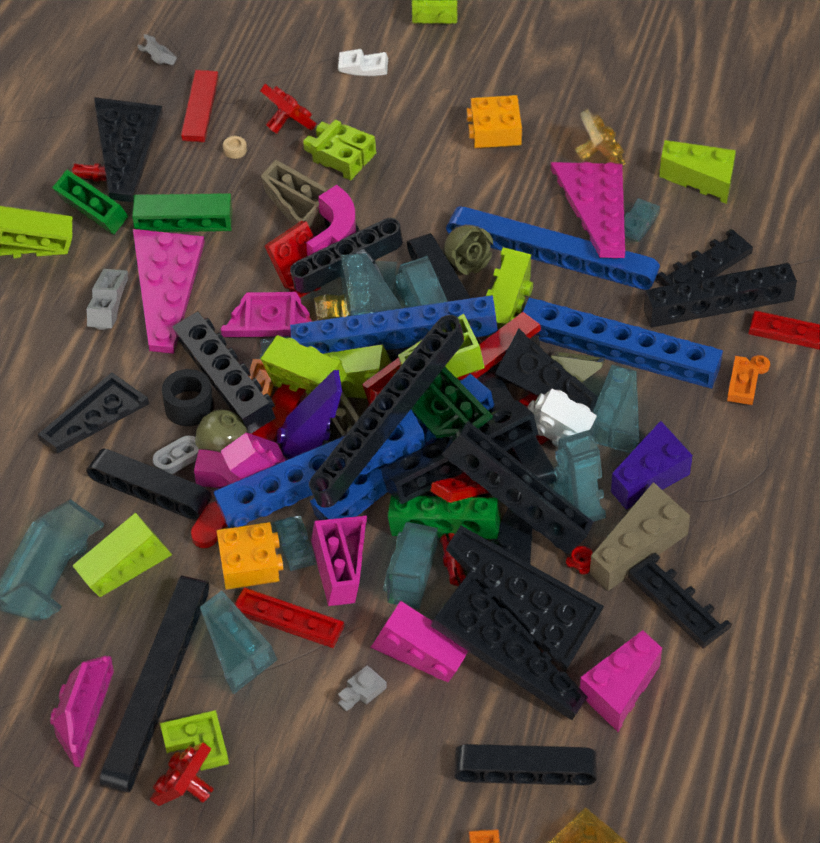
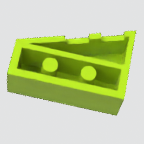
(698, 166)
(34, 232)
(466, 359)
(298, 365)
(360, 366)
(121, 556)

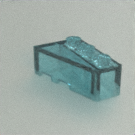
(418, 283)
(364, 286)
(617, 411)
(578, 474)
(411, 564)
(236, 641)

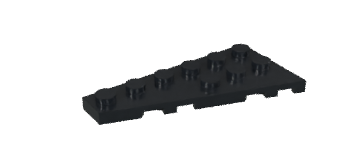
(126, 141)

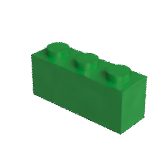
(90, 202)

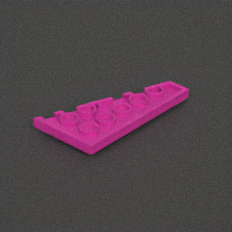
(596, 198)
(166, 278)

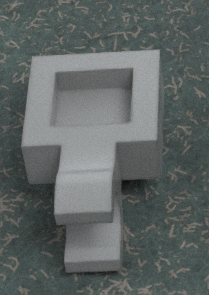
(159, 53)
(362, 686)

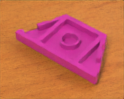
(266, 315)

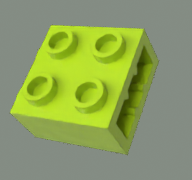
(434, 11)

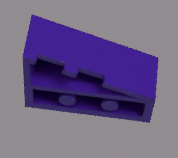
(656, 459)

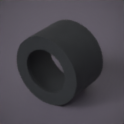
(187, 411)

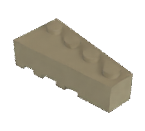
(646, 529)

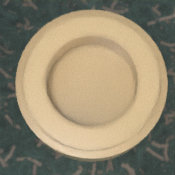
(234, 147)

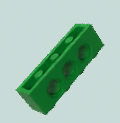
(473, 513)

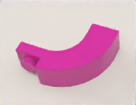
(340, 212)
(213, 470)

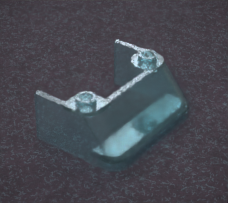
(42, 558)

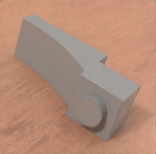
(106, 298)

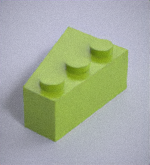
(511, 285)

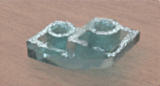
(640, 219)
(295, 543)

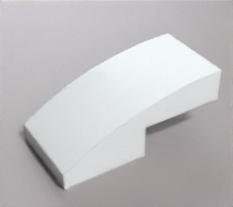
(357, 63)

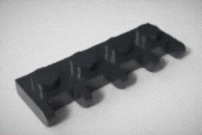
(711, 262)
(677, 602)

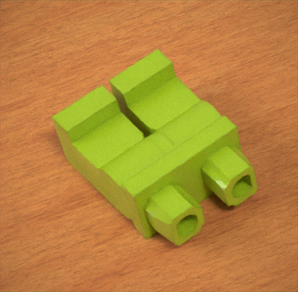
(341, 148)

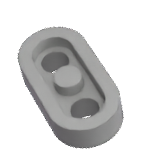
(176, 455)

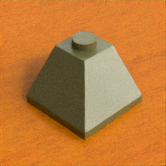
(579, 365)

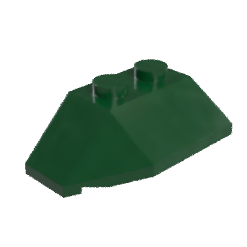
(448, 406)

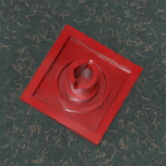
(287, 108)
(288, 249)
(183, 776)

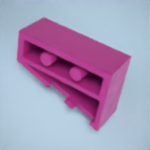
(251, 455)
(339, 556)
(414, 642)
(621, 678)

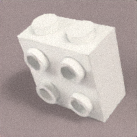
(559, 416)

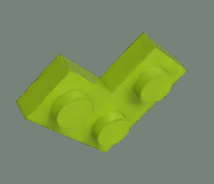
(194, 730)

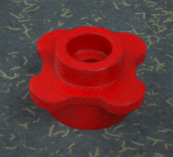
(580, 553)

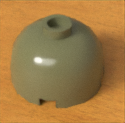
(468, 248)
(219, 430)

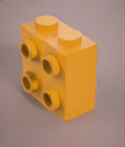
(494, 121)
(249, 555)

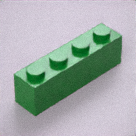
(183, 212)

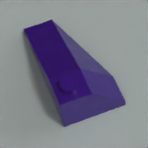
(310, 420)

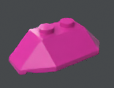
(80, 706)

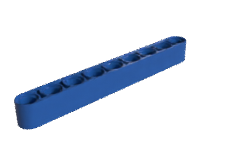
(559, 249)

